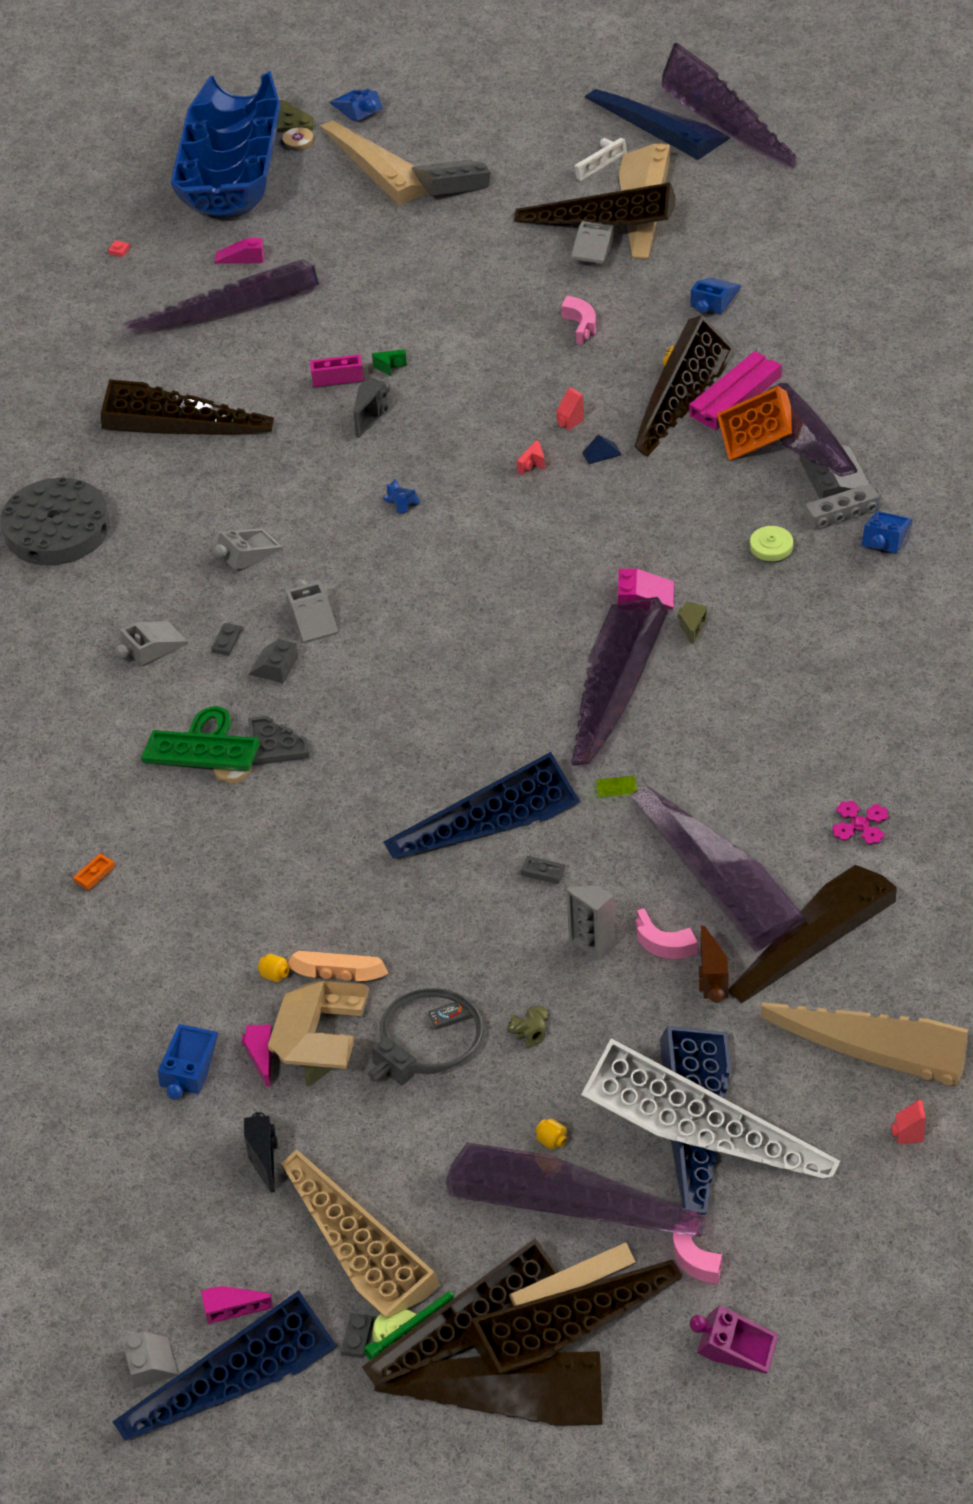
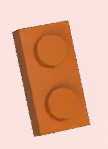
(94, 871)

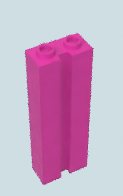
(741, 383)

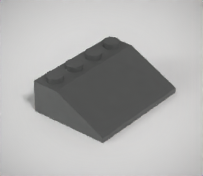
(453, 176)
(828, 483)

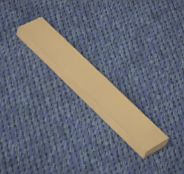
(577, 1275)

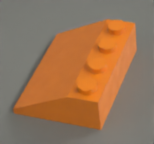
(756, 422)

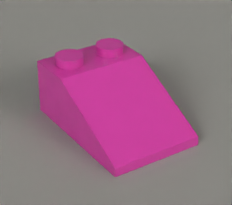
(638, 585)

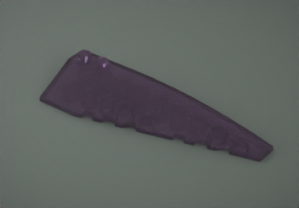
(814, 437)

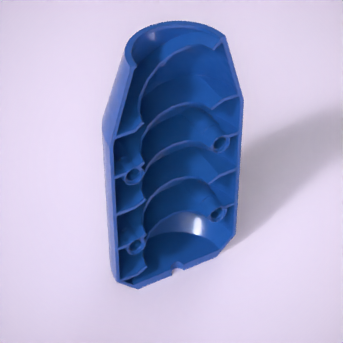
(226, 149)

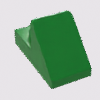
(385, 360)

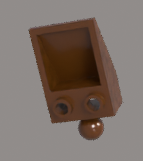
(714, 969)

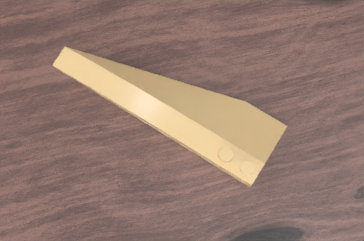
(384, 167)
(642, 169)
(909, 1046)
(372, 1257)

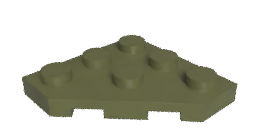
(293, 117)

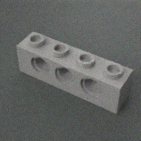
(842, 506)

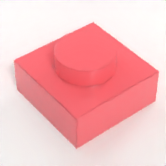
(119, 248)

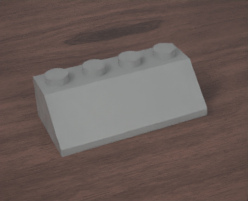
(591, 919)

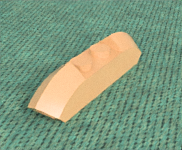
(337, 966)

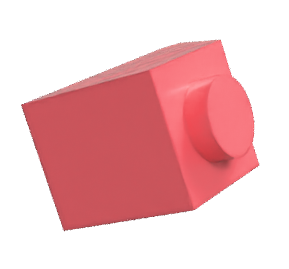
(570, 409)
(910, 1124)

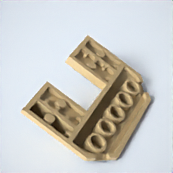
(298, 1018)

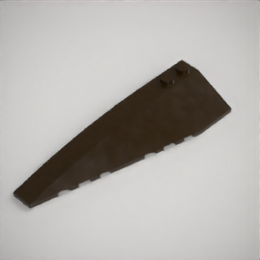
(549, 1324)
(555, 1391)

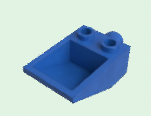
(358, 103)
(712, 295)
(885, 531)
(187, 1060)

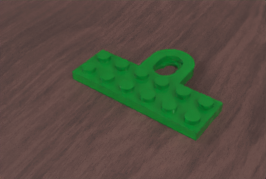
(200, 749)

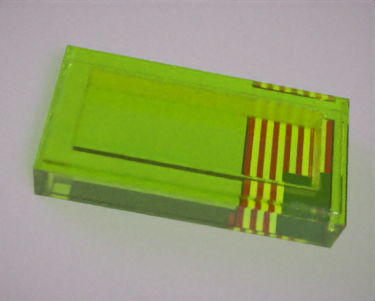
(616, 786)

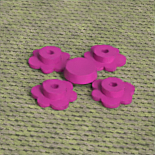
(860, 823)

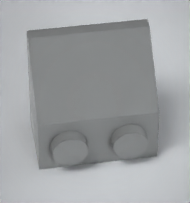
(149, 1358)

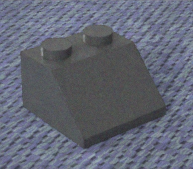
(275, 661)

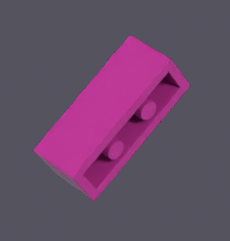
(336, 370)

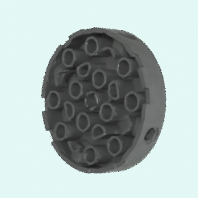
(55, 521)

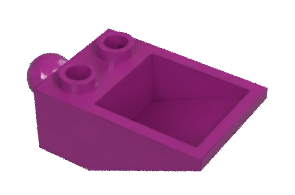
(734, 1340)

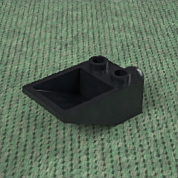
(260, 1145)

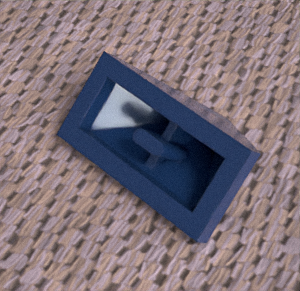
(600, 450)

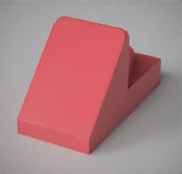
(531, 457)

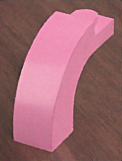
(583, 313)
(664, 944)
(696, 1262)

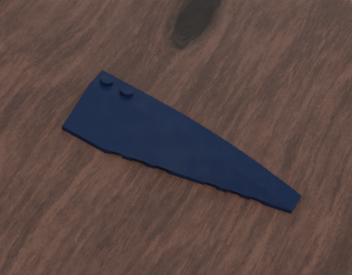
(680, 132)
(513, 801)
(705, 1060)
(262, 1353)

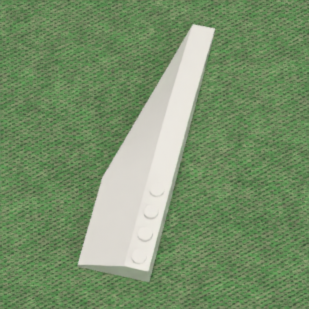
(693, 1115)

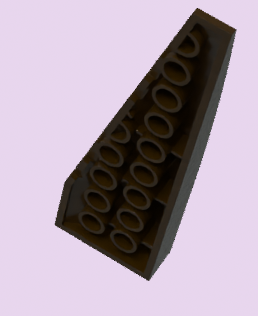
(619, 208)
(692, 366)
(152, 410)
(828, 916)
(449, 1327)

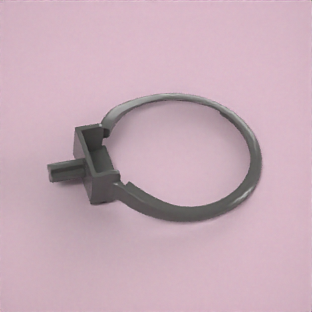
(400, 1064)

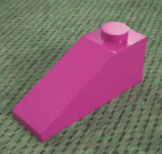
(245, 251)
(256, 1044)
(230, 1302)

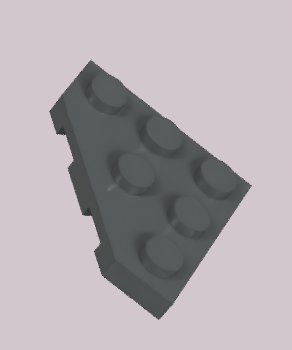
(276, 741)

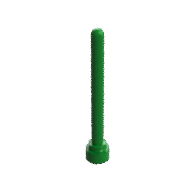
(373, 1349)

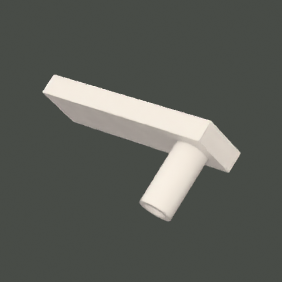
(603, 157)

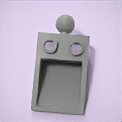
(593, 242)
(245, 547)
(311, 610)
(148, 641)

